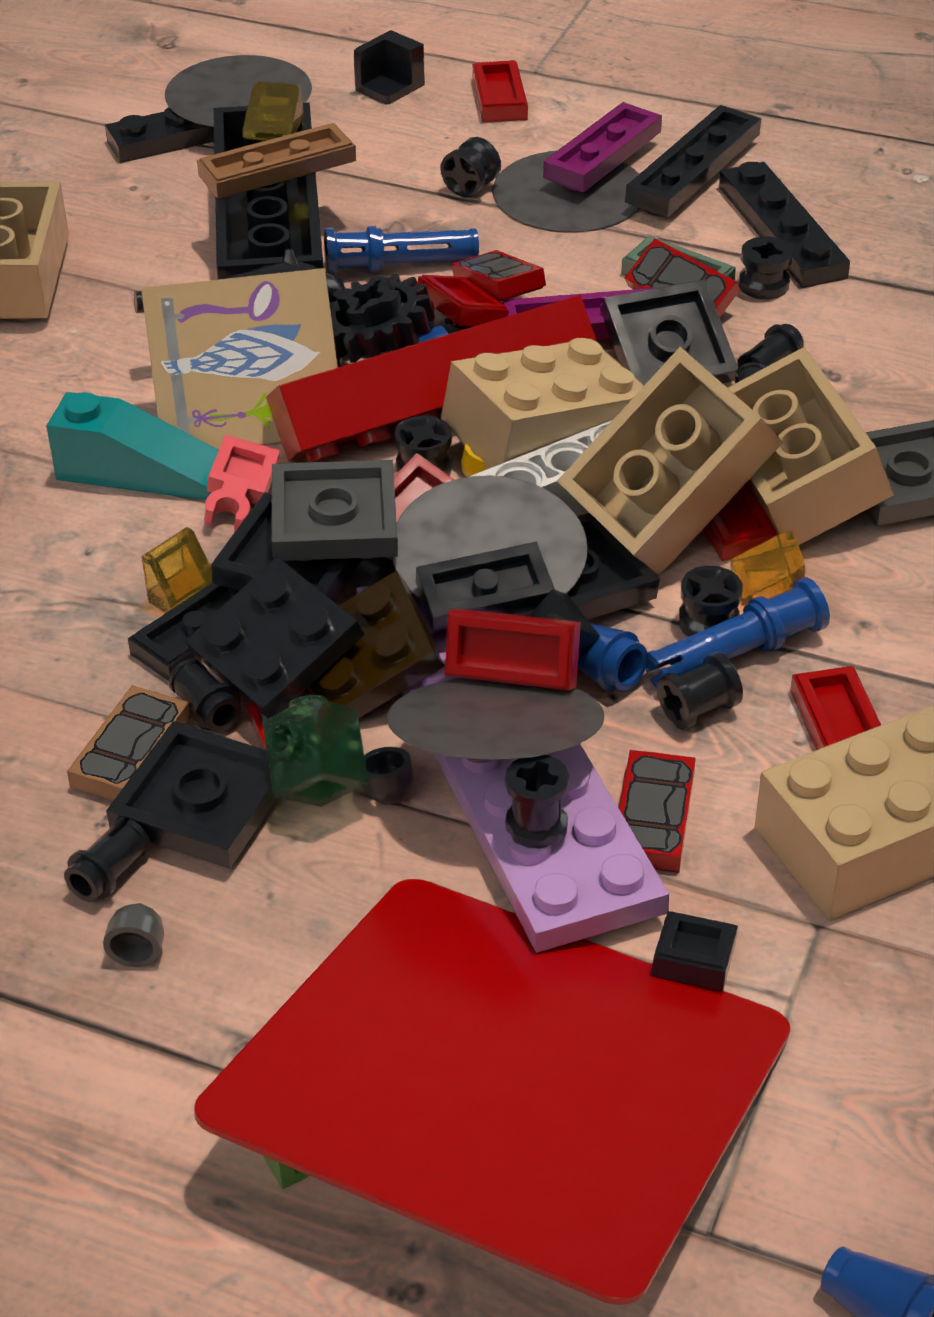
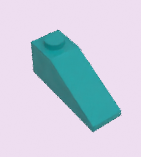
(126, 448)

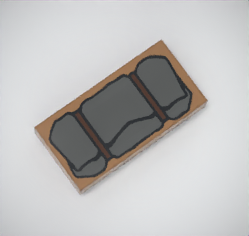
(125, 741)

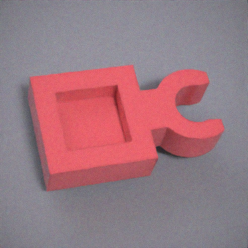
(238, 478)

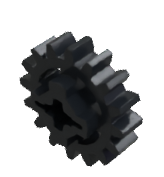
(379, 316)

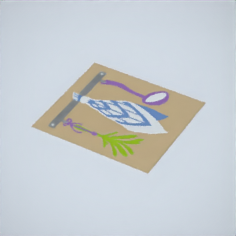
(230, 345)

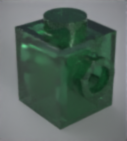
(315, 751)

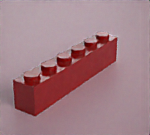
(386, 389)

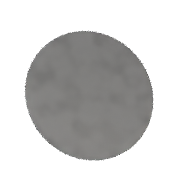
(227, 83)
(550, 206)
(486, 516)
(494, 719)

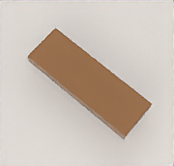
(276, 160)

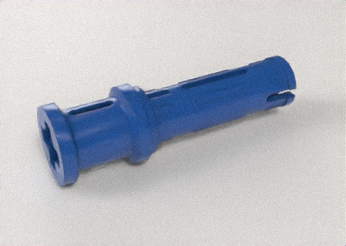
(461, 246)
(762, 625)

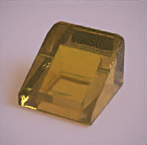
(273, 110)
(769, 567)
(175, 570)

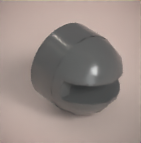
(134, 935)

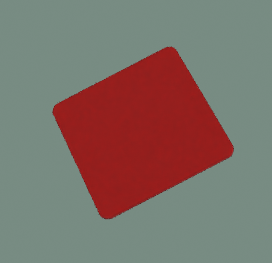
(502, 1089)

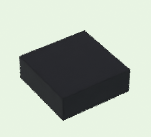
(694, 950)

